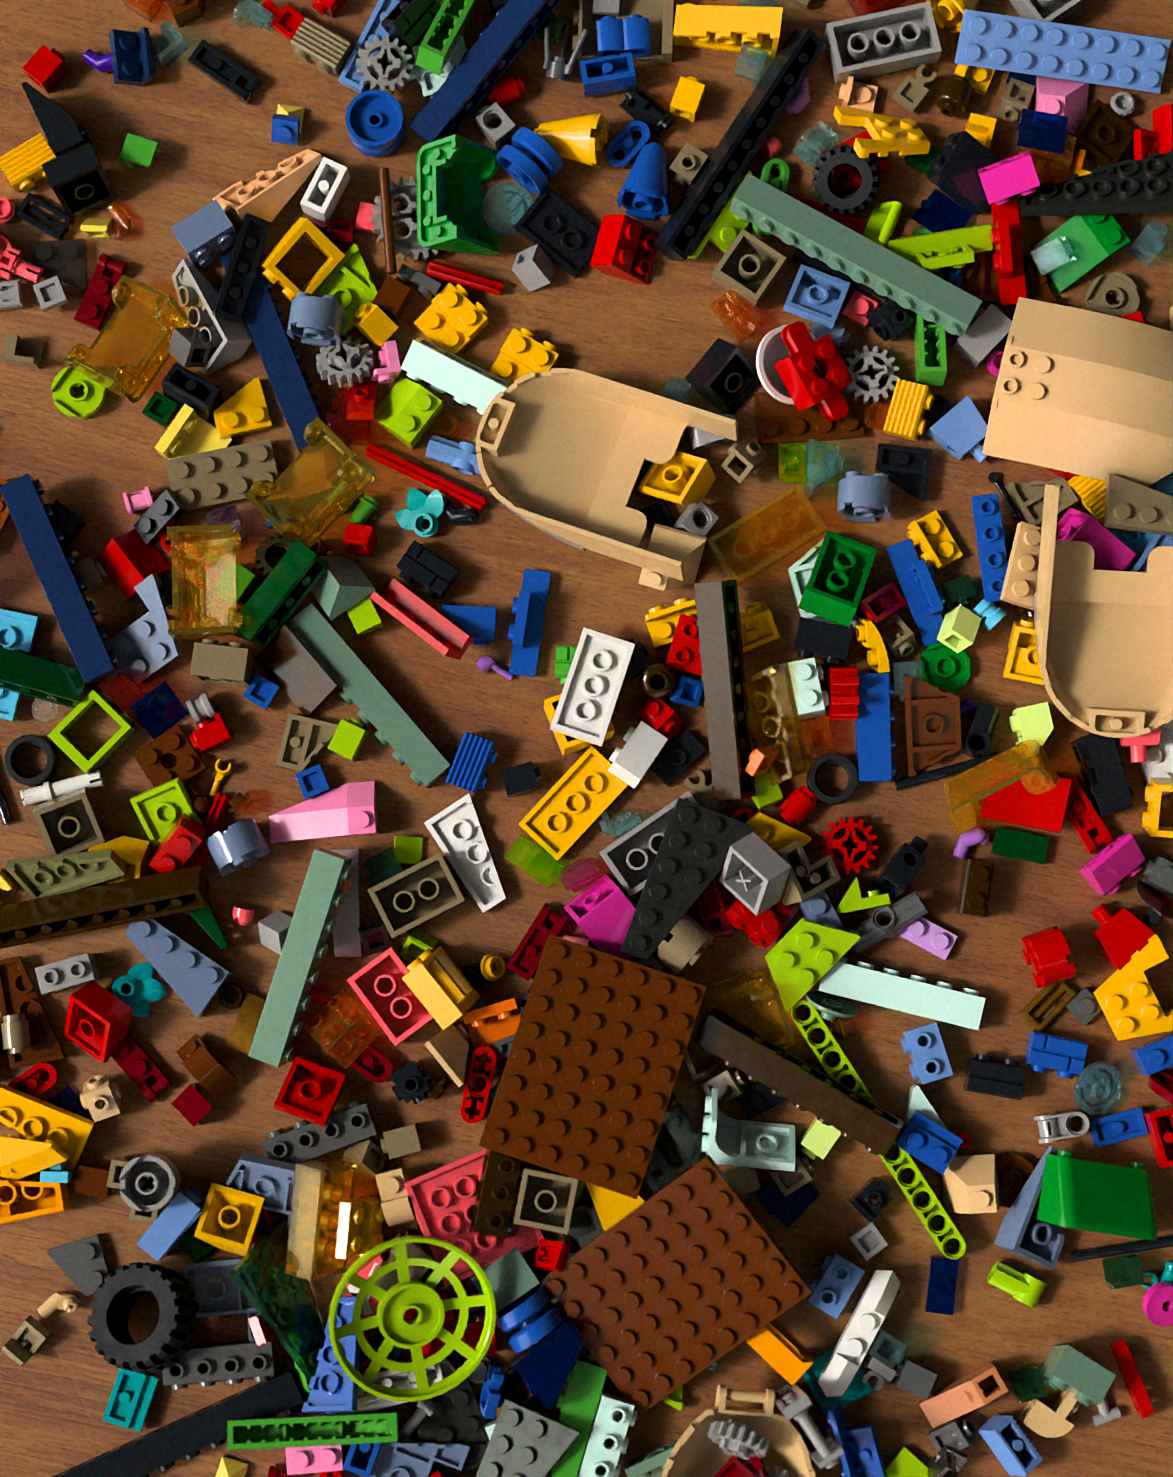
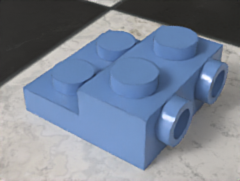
(816, 296)

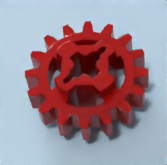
(860, 846)

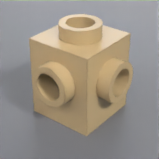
(101, 1097)

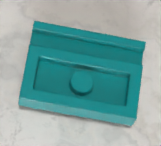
(131, 1399)

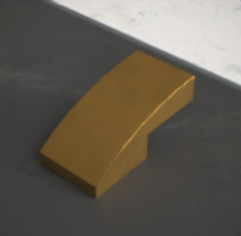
(246, 1024)

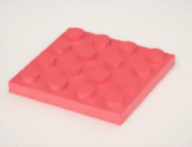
(444, 1209)

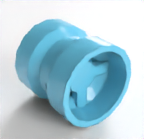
(989, 613)

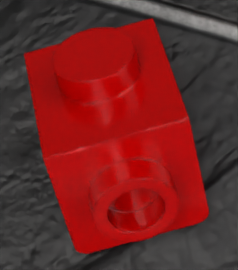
(660, 717)

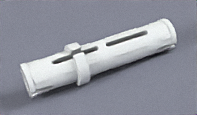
(56, 789)

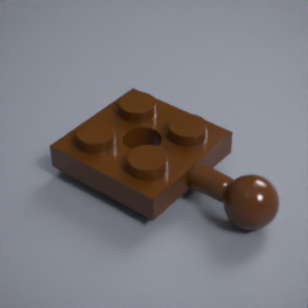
(188, 764)

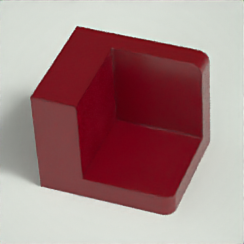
(192, 1104)

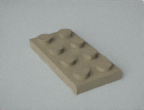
(221, 474)

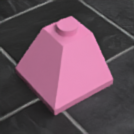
(1062, 98)

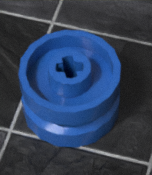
(373, 108)
(530, 160)
(531, 1321)

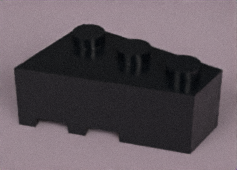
(1103, 773)

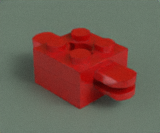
(803, 377)

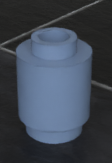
(838, 334)

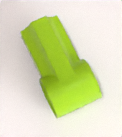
(1022, 1286)

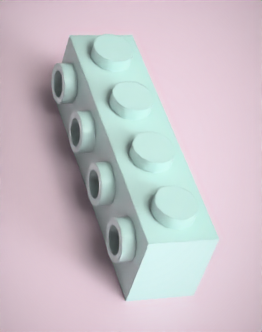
(452, 374)
(607, 1437)

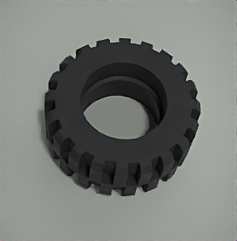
(112, 1311)

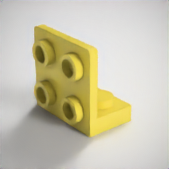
(189, 435)

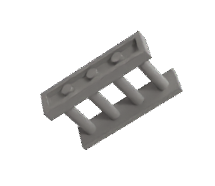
(793, 1404)

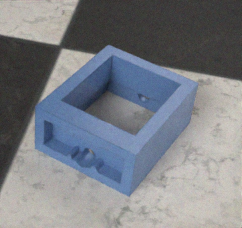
(172, 1223)

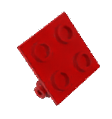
(685, 646)

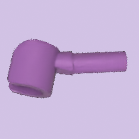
(487, 662)

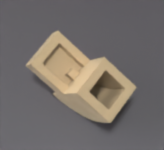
(394, 1198)
(1050, 1421)

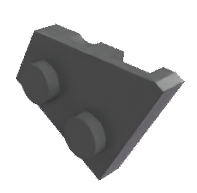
(83, 1262)

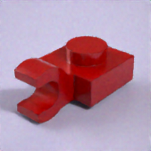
(286, 19)

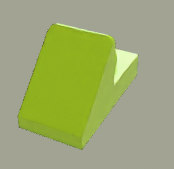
(853, 901)

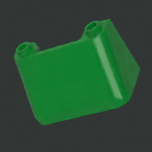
(452, 196)
(1098, 1196)

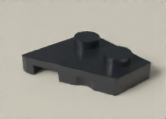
(906, 467)

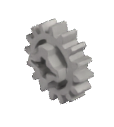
(394, 65)
(345, 362)
(881, 371)
(738, 1439)

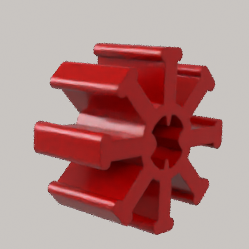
(843, 693)

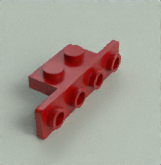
(1157, 140)
(1008, 252)

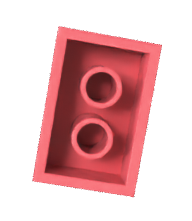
(389, 997)

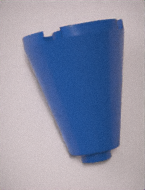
(647, 184)

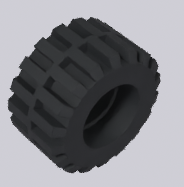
(830, 196)

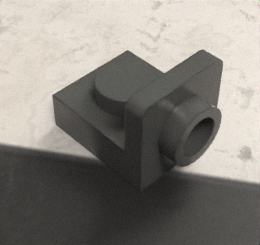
(955, 1433)

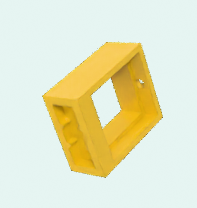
(319, 240)
(1153, 795)
(440, 986)

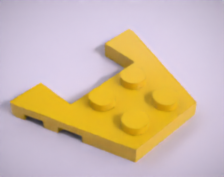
(886, 132)
(1129, 999)

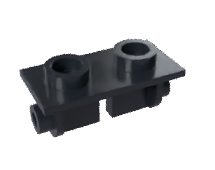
(644, 109)

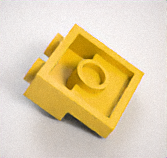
(452, 319)
(523, 356)
(1022, 654)
(359, 1226)

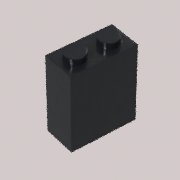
(957, 171)

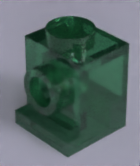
(958, 592)

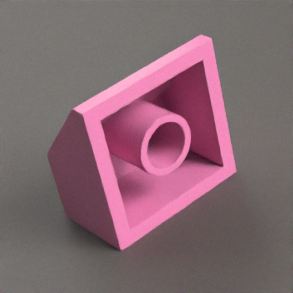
(314, 1459)

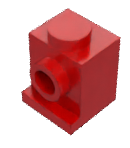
(211, 734)

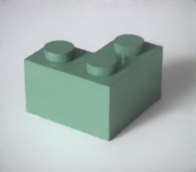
(1073, 1371)

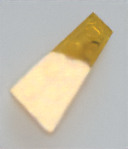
(776, 722)

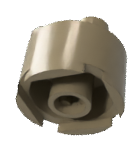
(683, 945)

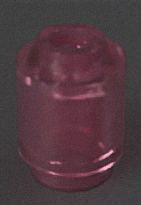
(580, 874)

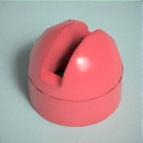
(771, 146)
(243, 914)

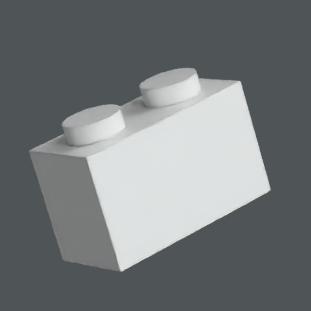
(325, 189)
(637, 754)

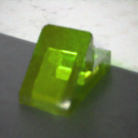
(791, 464)
(534, 861)

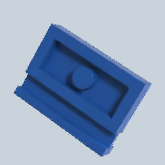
(928, 1142)

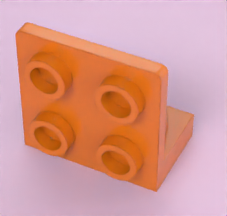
(492, 1024)

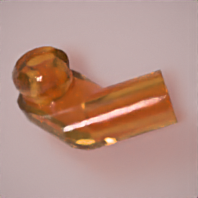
(122, 222)

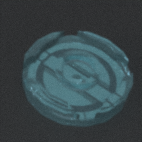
(505, 206)
(1098, 1088)

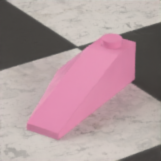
(334, 814)

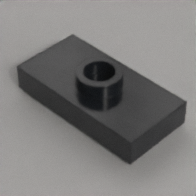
(677, 758)

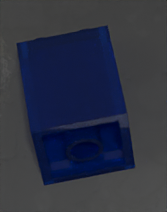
(548, 1363)

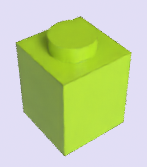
(364, 617)
(348, 739)

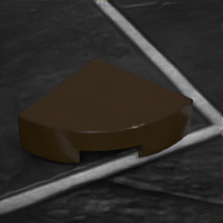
(441, 1086)

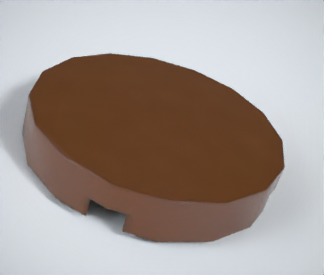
(1012, 1174)

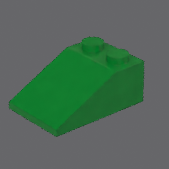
(1096, 241)
(837, 578)

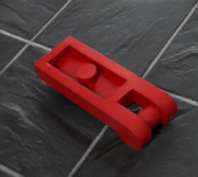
(1084, 818)

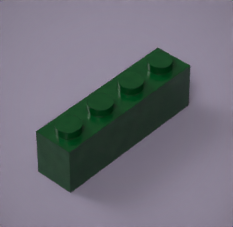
(281, 593)
(40, 678)

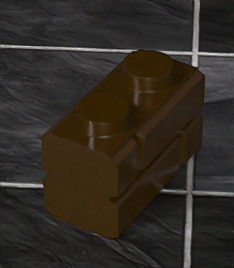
(975, 888)

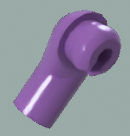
(800, 99)
(972, 837)

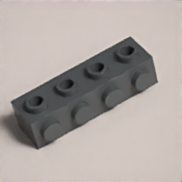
(312, 1140)
(222, 1362)

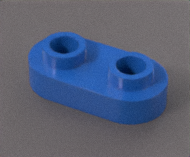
(627, 145)

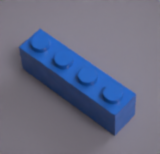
(873, 730)

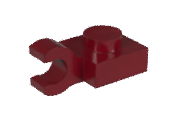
(337, 229)

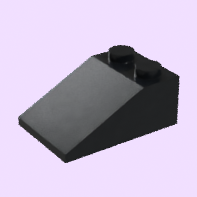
(57, 124)

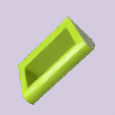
(883, 222)

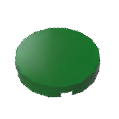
(945, 667)

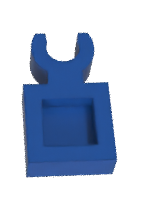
(490, 1396)

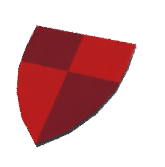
(1159, 904)

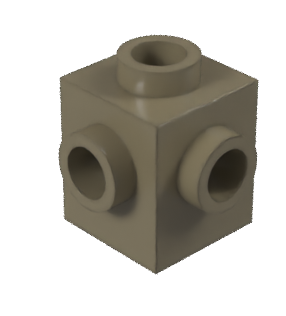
(744, 460)

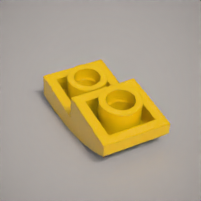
(870, 637)

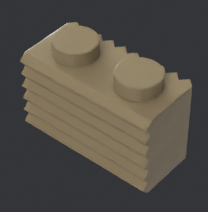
(321, 46)

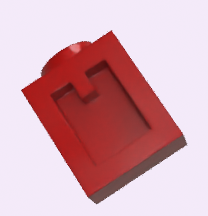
(551, 1256)

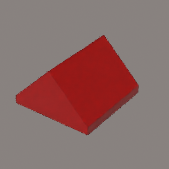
(131, 561)

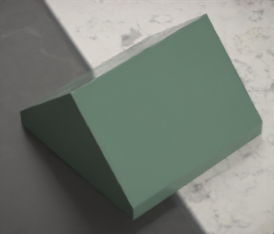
(341, 586)
(510, 1279)

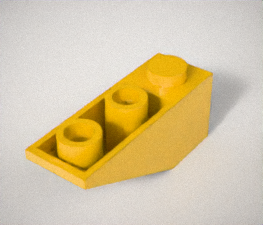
(27, 1156)

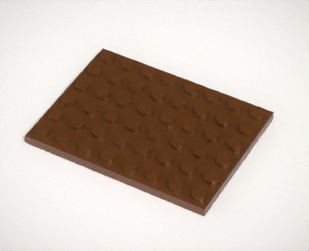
(592, 1066)
(675, 1285)

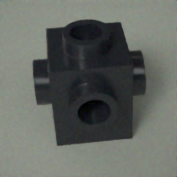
(890, 320)
(401, 1079)

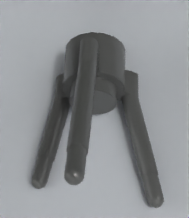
(558, 67)

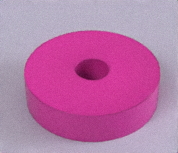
(1153, 1302)

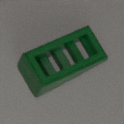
(209, 922)

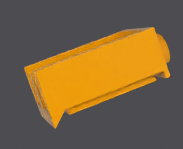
(780, 1353)

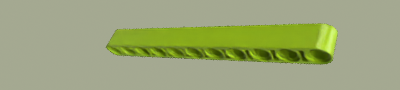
(903, 1159)

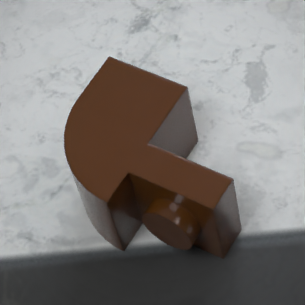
(206, 1066)

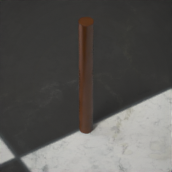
(387, 220)

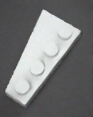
(466, 848)

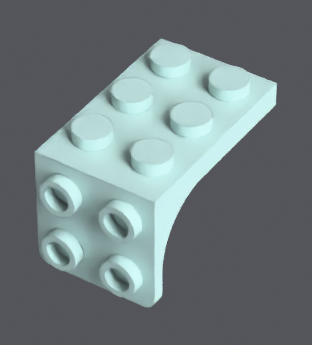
(746, 1142)

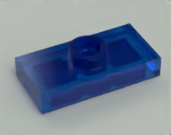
(941, 1285)

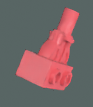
(14, 264)

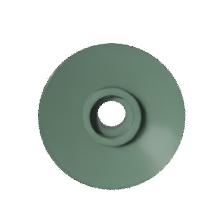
(831, 1005)

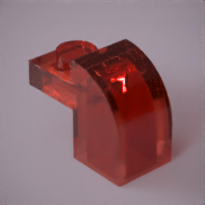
(351, 431)
(122, 692)

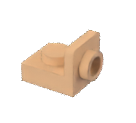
(858, 95)

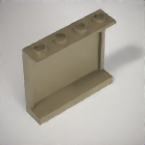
(660, 22)

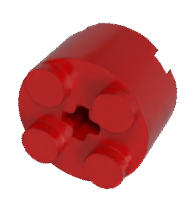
(1048, 955)

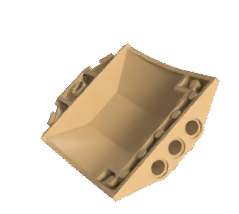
(1084, 394)

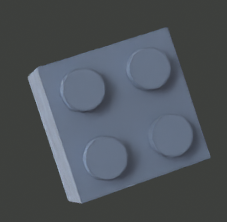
(205, 234)

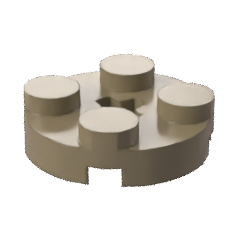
(1108, 284)

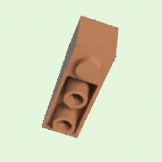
(964, 1395)

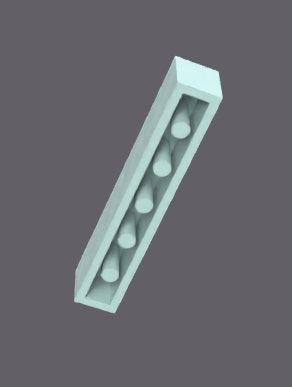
(903, 994)

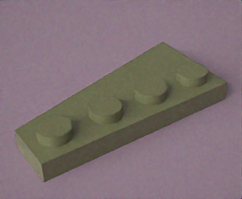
(65, 872)

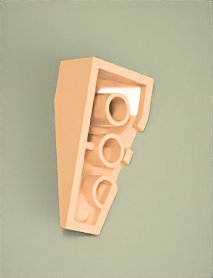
(270, 190)

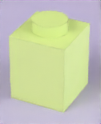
(959, 628)
(819, 1139)

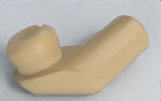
(59, 1301)

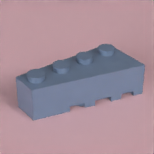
(183, 965)

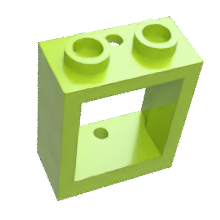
(78, 757)

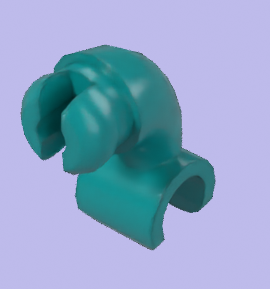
(1167, 1275)

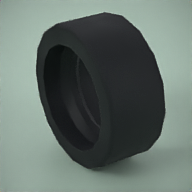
(11, 754)
(839, 759)

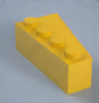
(727, 27)

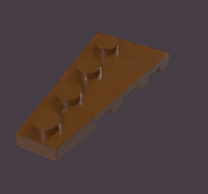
(785, 424)
(18, 997)

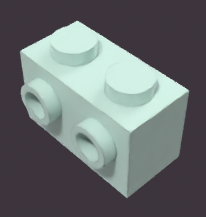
(806, 688)

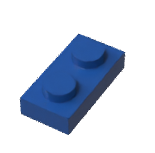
(1117, 1127)

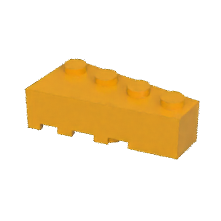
(31, 1200)

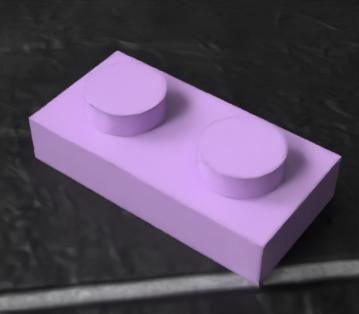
(929, 937)

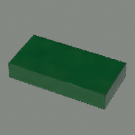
(1019, 845)

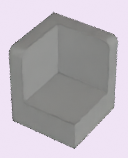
(533, 268)
(274, 930)

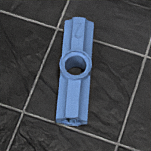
(459, 456)

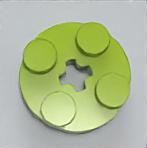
(78, 407)

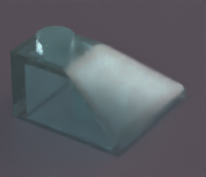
(821, 466)

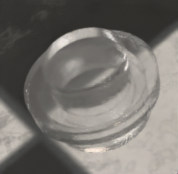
(44, 710)

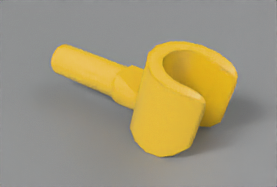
(219, 776)

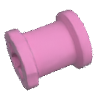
(138, 500)

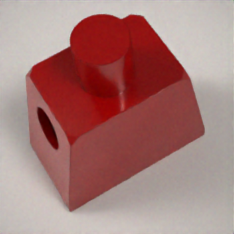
(1119, 935)

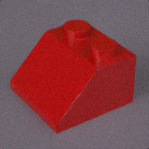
(97, 1020)

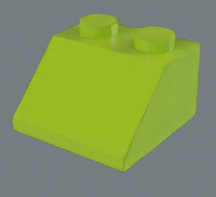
(408, 411)

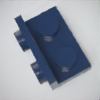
(131, 56)

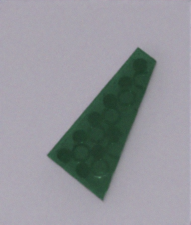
(282, 1299)

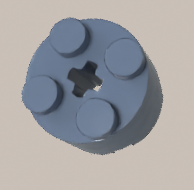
(316, 319)
(864, 497)
(237, 846)

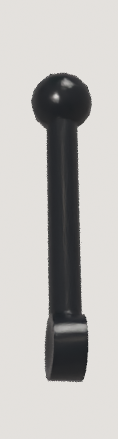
(993, 478)

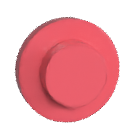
(7, 210)

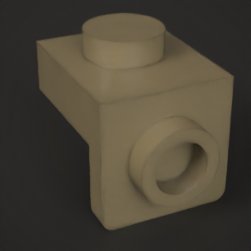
(26, 1341)

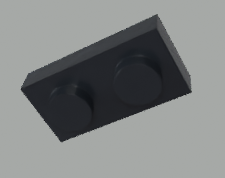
(160, 515)

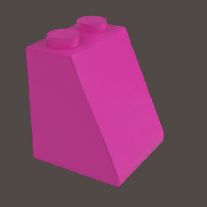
(1108, 549)
(603, 915)

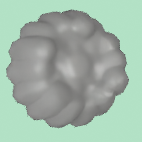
(1122, 103)

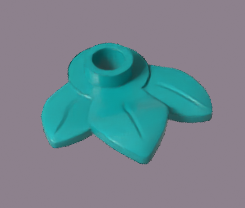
(419, 509)
(143, 988)

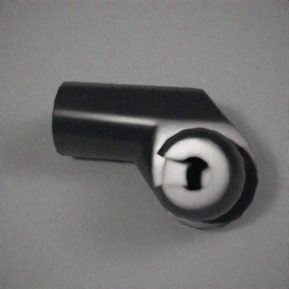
(460, 517)

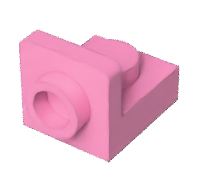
(389, 360)

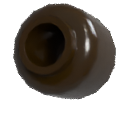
(954, 95)
(655, 688)

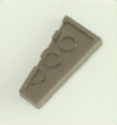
(1137, 507)

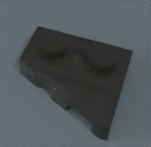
(62, 259)

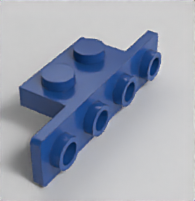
(990, 544)
(918, 589)
(529, 622)
(860, 1446)

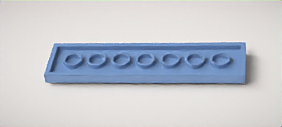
(1062, 51)

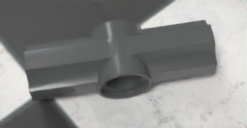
(900, 913)

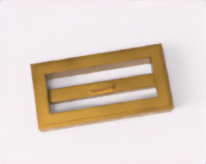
(1031, 1019)

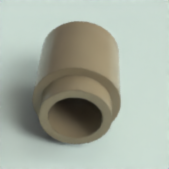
(16, 1033)

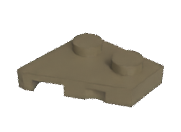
(1030, 497)
(303, 741)

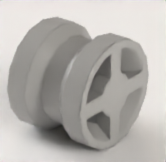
(201, 708)

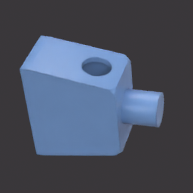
(961, 431)

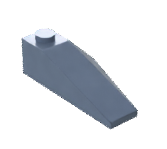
(1022, 1231)

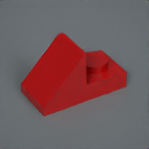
(882, 603)

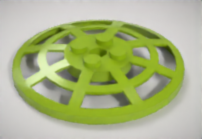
(418, 1331)

